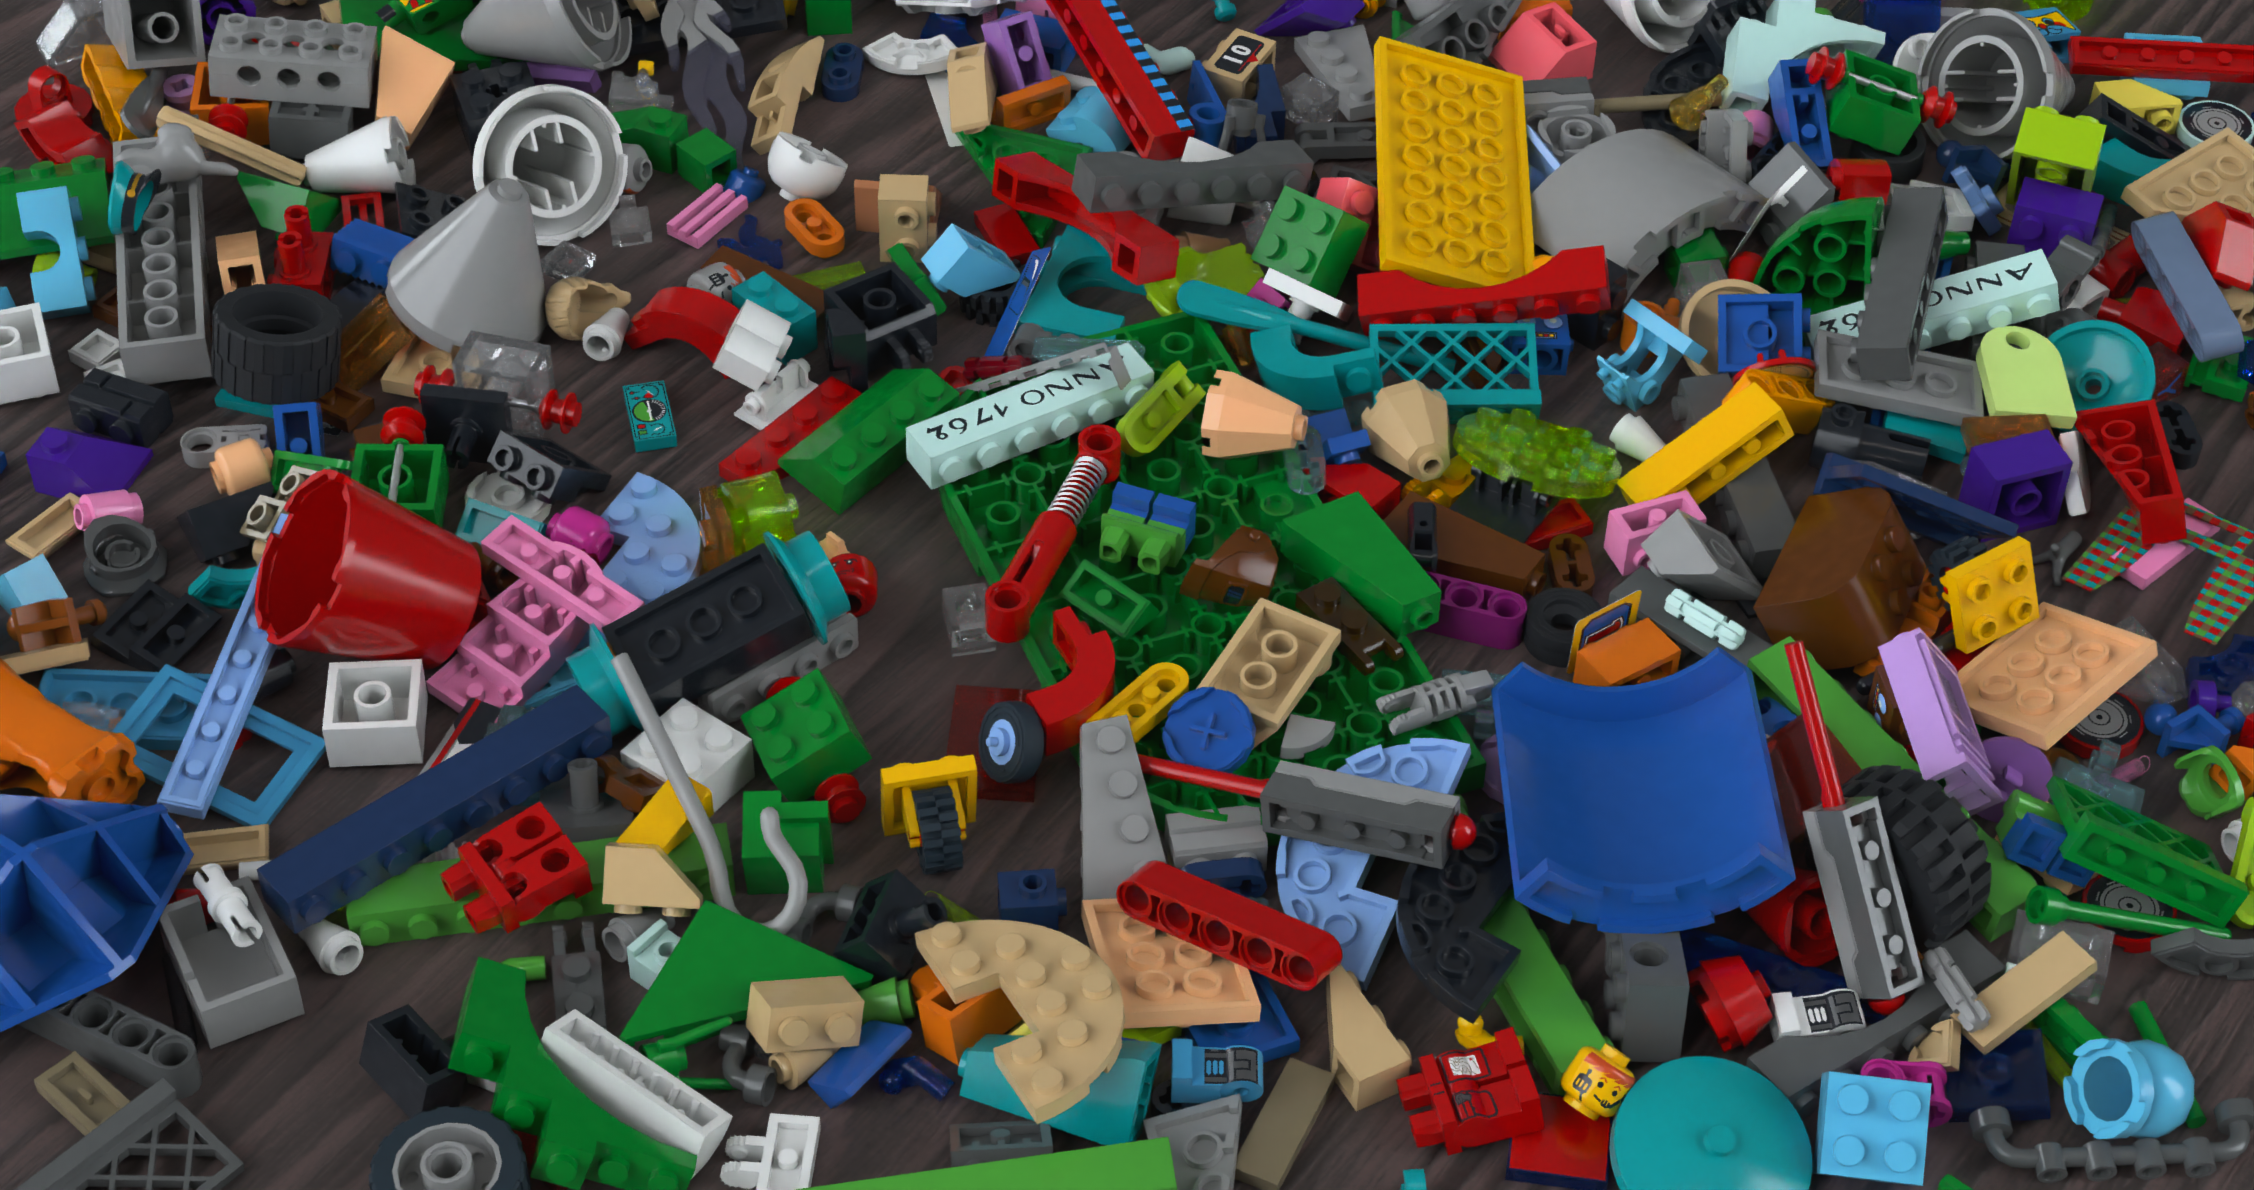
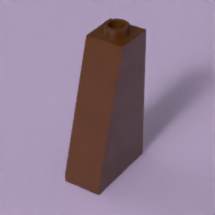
(1476, 551)

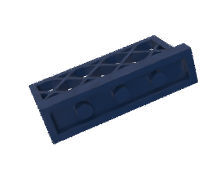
(1920, 508)

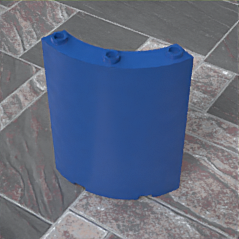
(1640, 797)

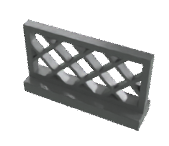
(127, 1135)

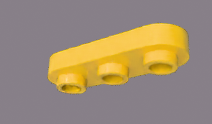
(1147, 698)

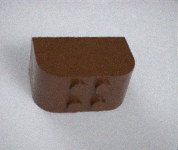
(1843, 578)

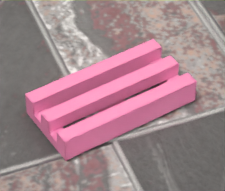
(702, 213)

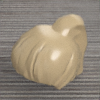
(579, 302)

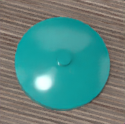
(1708, 1129)

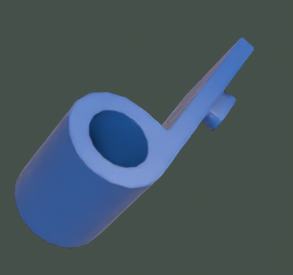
(1206, 107)

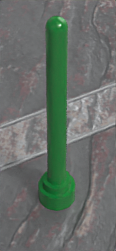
(2049, 906)

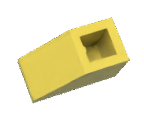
(2147, 102)

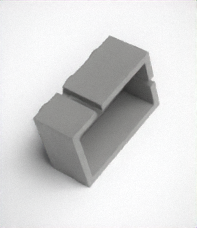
(230, 985)

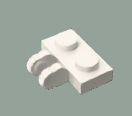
(784, 1153)

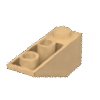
(971, 88)
(1360, 1044)

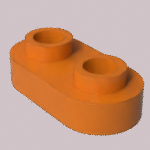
(814, 227)

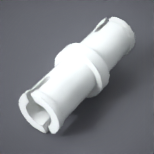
(227, 905)

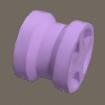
(179, 91)

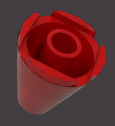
(1798, 920)

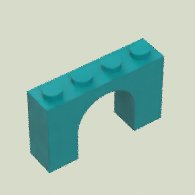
(1075, 264)

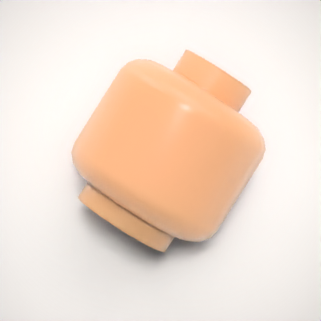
(241, 466)

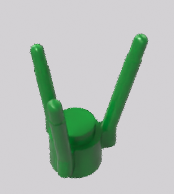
(672, 1057)

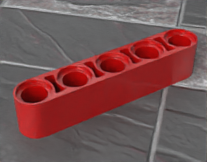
(1229, 925)

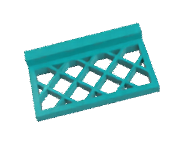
(1464, 400)

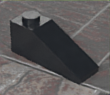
(2133, 130)

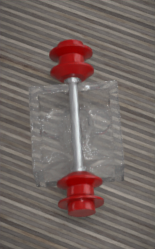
(511, 367)

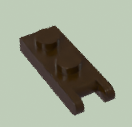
(1360, 632)

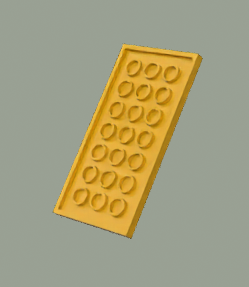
(1451, 168)

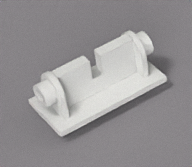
(775, 399)

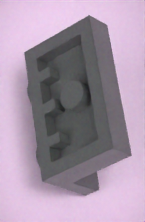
(997, 1141)

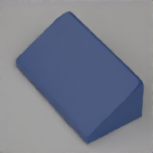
(857, 1064)

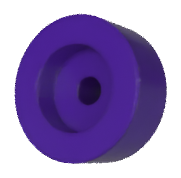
(2205, 694)

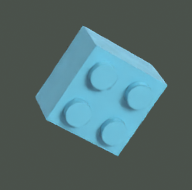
(1872, 1128)

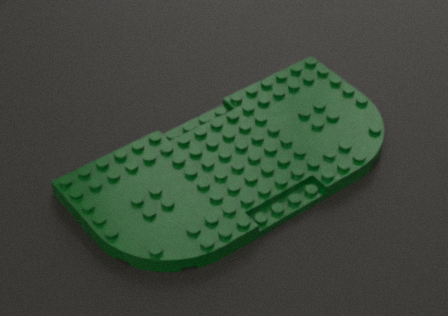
(1000, 504)

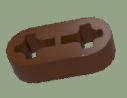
(1578, 569)

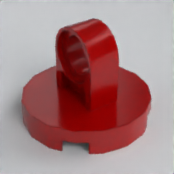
(44, 95)

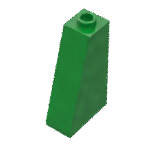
(1366, 558)

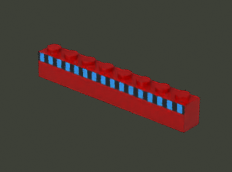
(1126, 76)

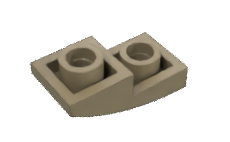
(267, 510)

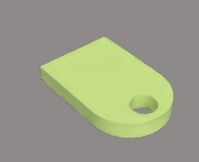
(2025, 378)

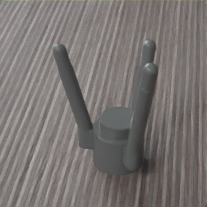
(1240, 120)

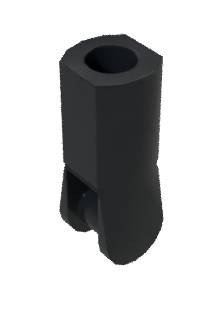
(1422, 534)

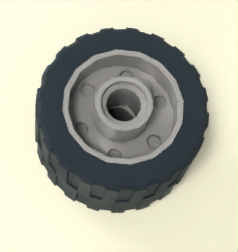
(450, 1152)

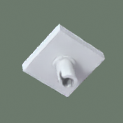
(1306, 299)

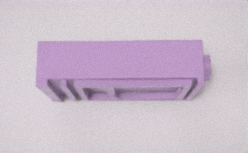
(1939, 720)

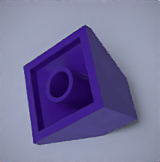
(1306, 16)
(83, 463)

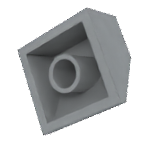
(1699, 560)

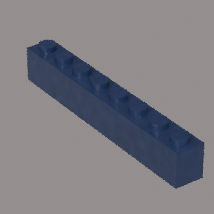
(433, 809)

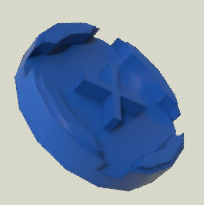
(1209, 730)

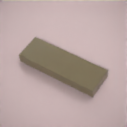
(1283, 1125)

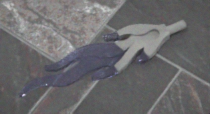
(707, 65)

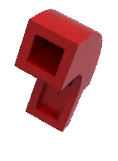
(684, 315)
(1084, 691)

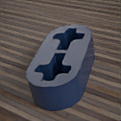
(1238, 874)

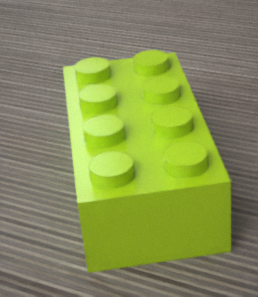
(2055, 150)

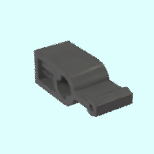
(2070, 265)

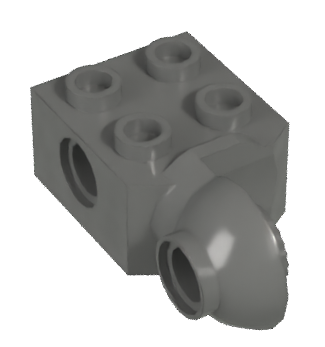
(1646, 994)

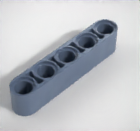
(2187, 287)

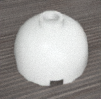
(803, 169)

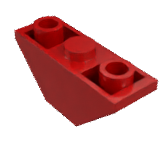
(2224, 242)

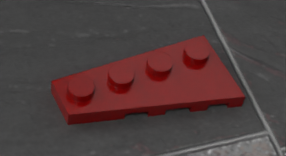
(766, 447)

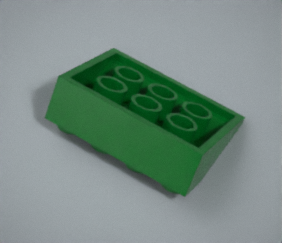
(82, 176)

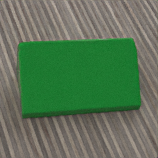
(1108, 600)

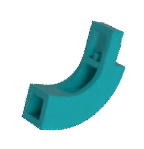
(2120, 167)
(1312, 380)

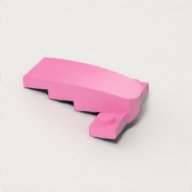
(531, 621)

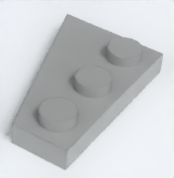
(1202, 1142)

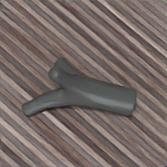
(2058, 554)

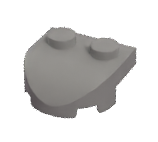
(1725, 141)

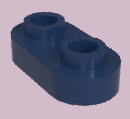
(842, 72)

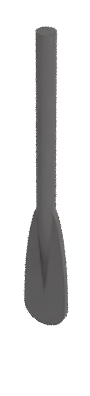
(144, 104)

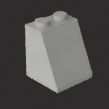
(155, 32)

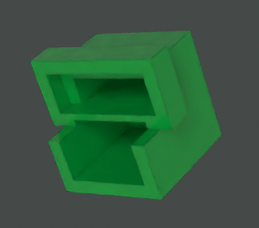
(806, 829)

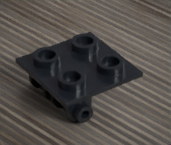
(422, 208)
(1504, 505)

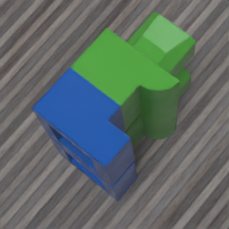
(1146, 528)
(2032, 837)

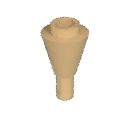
(798, 1066)

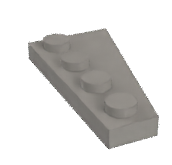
(1345, 63)
(1115, 809)

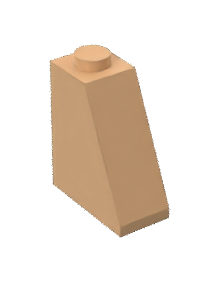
(409, 81)
(239, 260)

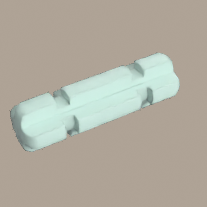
(1705, 619)

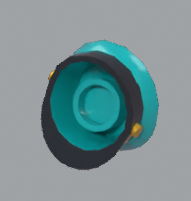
(130, 198)

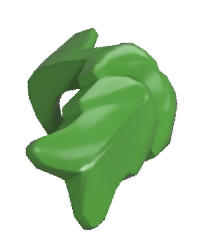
(2201, 792)

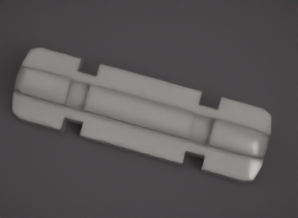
(1956, 989)

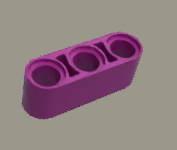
(1479, 613)

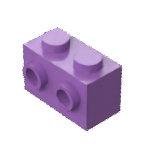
(1016, 51)

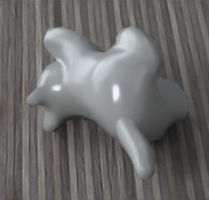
(176, 156)

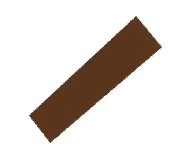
(750, 267)

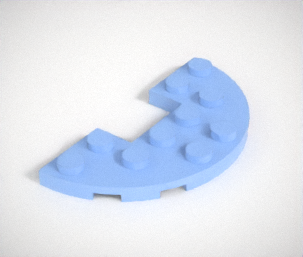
(656, 539)
(1325, 881)

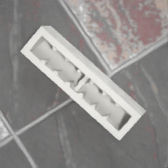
(635, 1087)

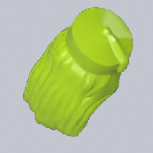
(1225, 268)

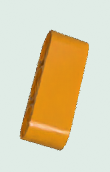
(1791, 393)

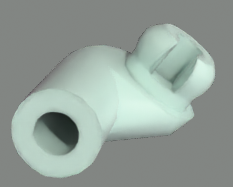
(1171, 60)

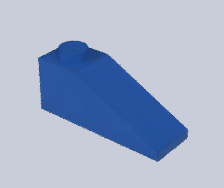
(1800, 110)

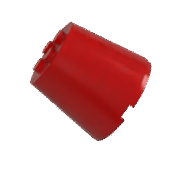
(364, 577)

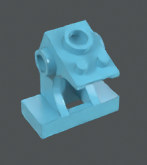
(1653, 334)

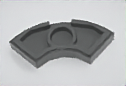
(2196, 951)

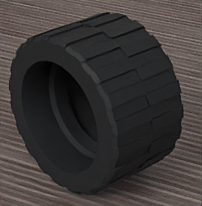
(276, 344)

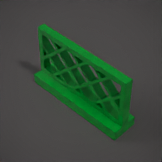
(2144, 854)

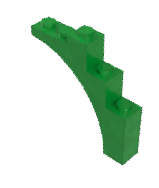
(536, 1098)

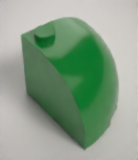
(1826, 254)

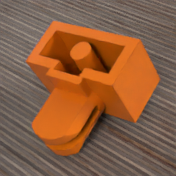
(954, 1027)

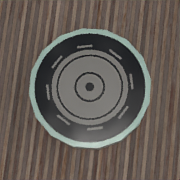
(2206, 118)

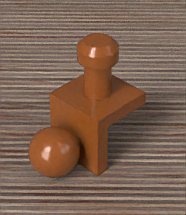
(53, 622)

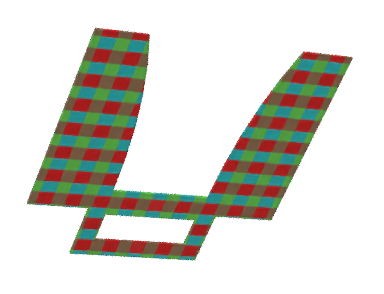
(2221, 598)

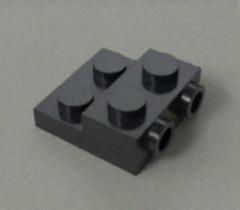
(545, 467)

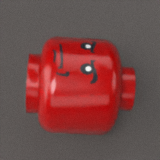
(859, 581)

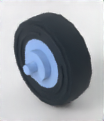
(1011, 742)

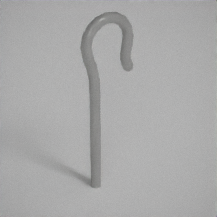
(699, 819)

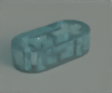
(1311, 458)

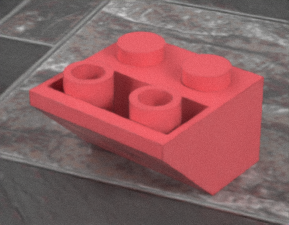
(1546, 46)
(1361, 202)

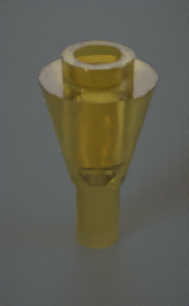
(1690, 108)

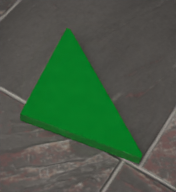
(1001, 142)
(714, 970)

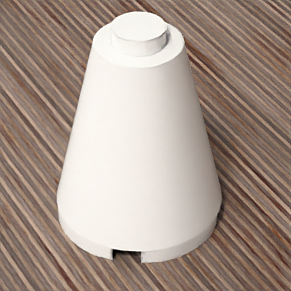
(362, 161)

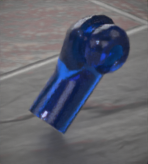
(913, 1072)

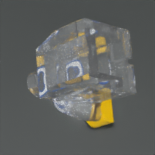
(637, 91)

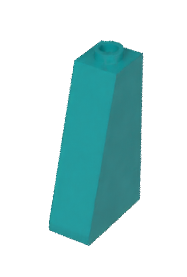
(1107, 1115)

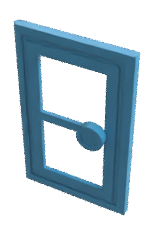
(306, 747)

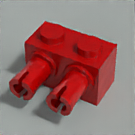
(303, 255)

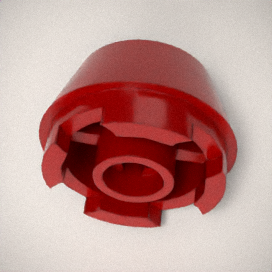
(1731, 1000)

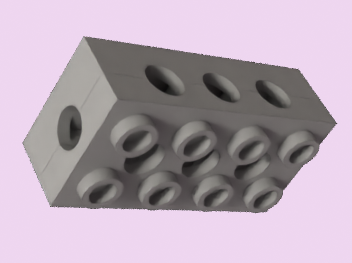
(291, 73)

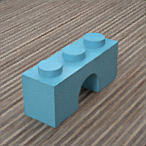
(52, 216)

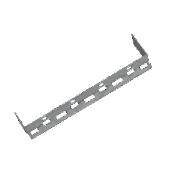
(1115, 362)

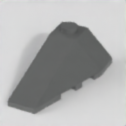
(1463, 28)

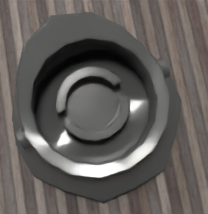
(122, 556)

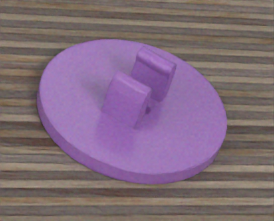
(2015, 767)

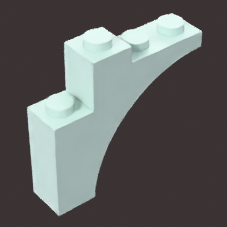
(1789, 32)

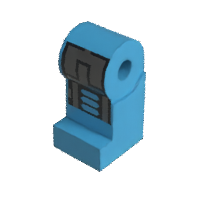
(1214, 1072)

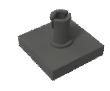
(583, 810)

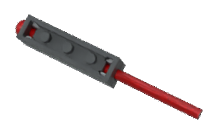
(1342, 809)
(1856, 870)

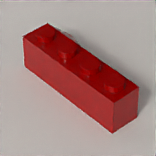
(2137, 455)

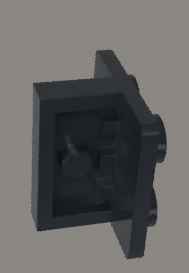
(1721, 19)

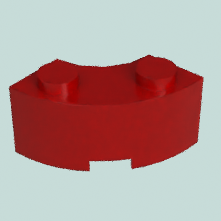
(60, 135)
(1859, 178)

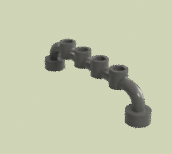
(760, 1080)
(2149, 1157)

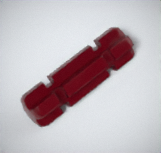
(993, 365)

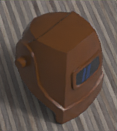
(1236, 572)

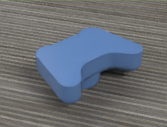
(1982, 200)

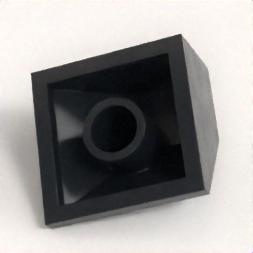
(216, 525)

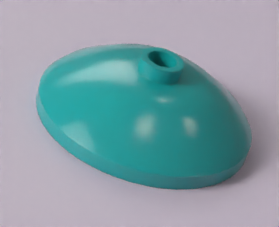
(2105, 357)

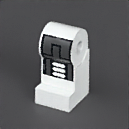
(1816, 1015)

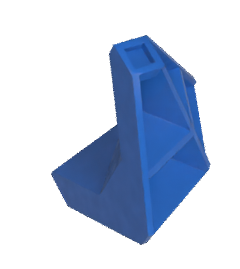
(78, 895)

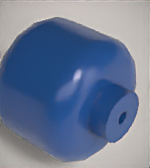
(745, 183)

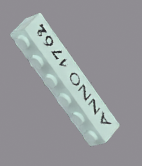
(1967, 302)
(1024, 417)

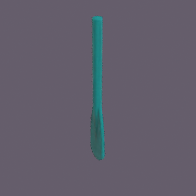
(1240, 310)

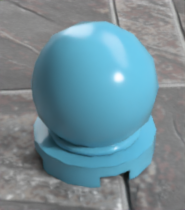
(2128, 1089)

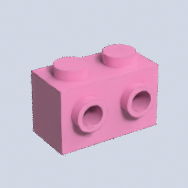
(1636, 522)

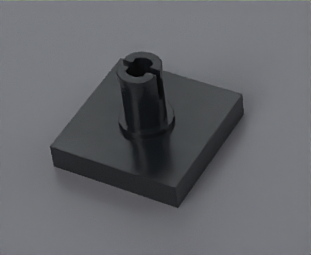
(464, 421)

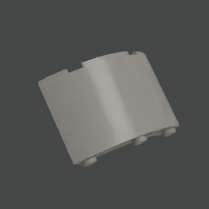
(1638, 199)

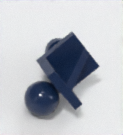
(1979, 160)

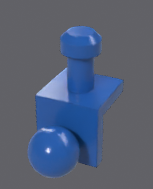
(2191, 728)

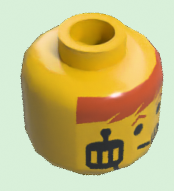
(1597, 1081)

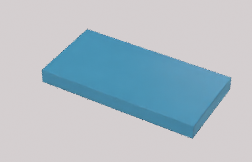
(121, 691)

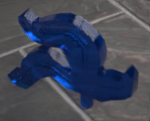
(759, 247)

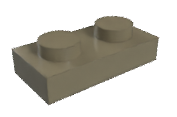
(80, 1093)

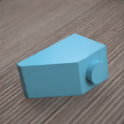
(967, 263)
(29, 584)

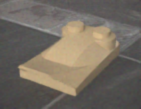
(1273, 662)

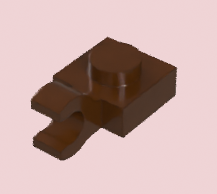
(629, 786)

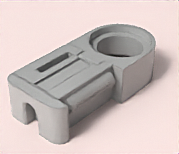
(218, 437)

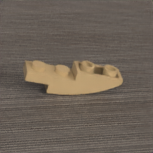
(779, 90)

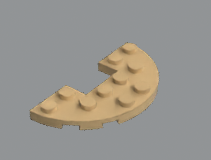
(1057, 990)

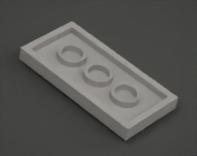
(1940, 387)

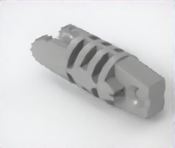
(1436, 700)

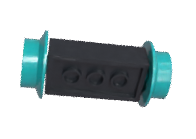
(714, 627)

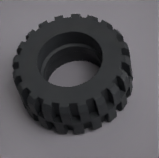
(1932, 848)

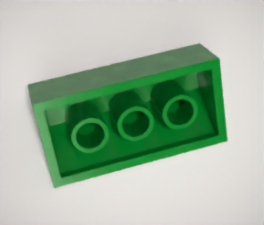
(867, 437)

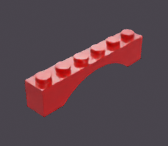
(1135, 245)
(1564, 285)

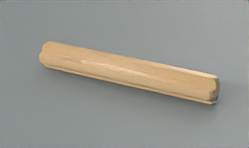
(236, 147)

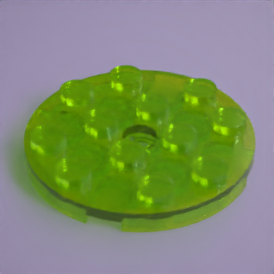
(1538, 451)

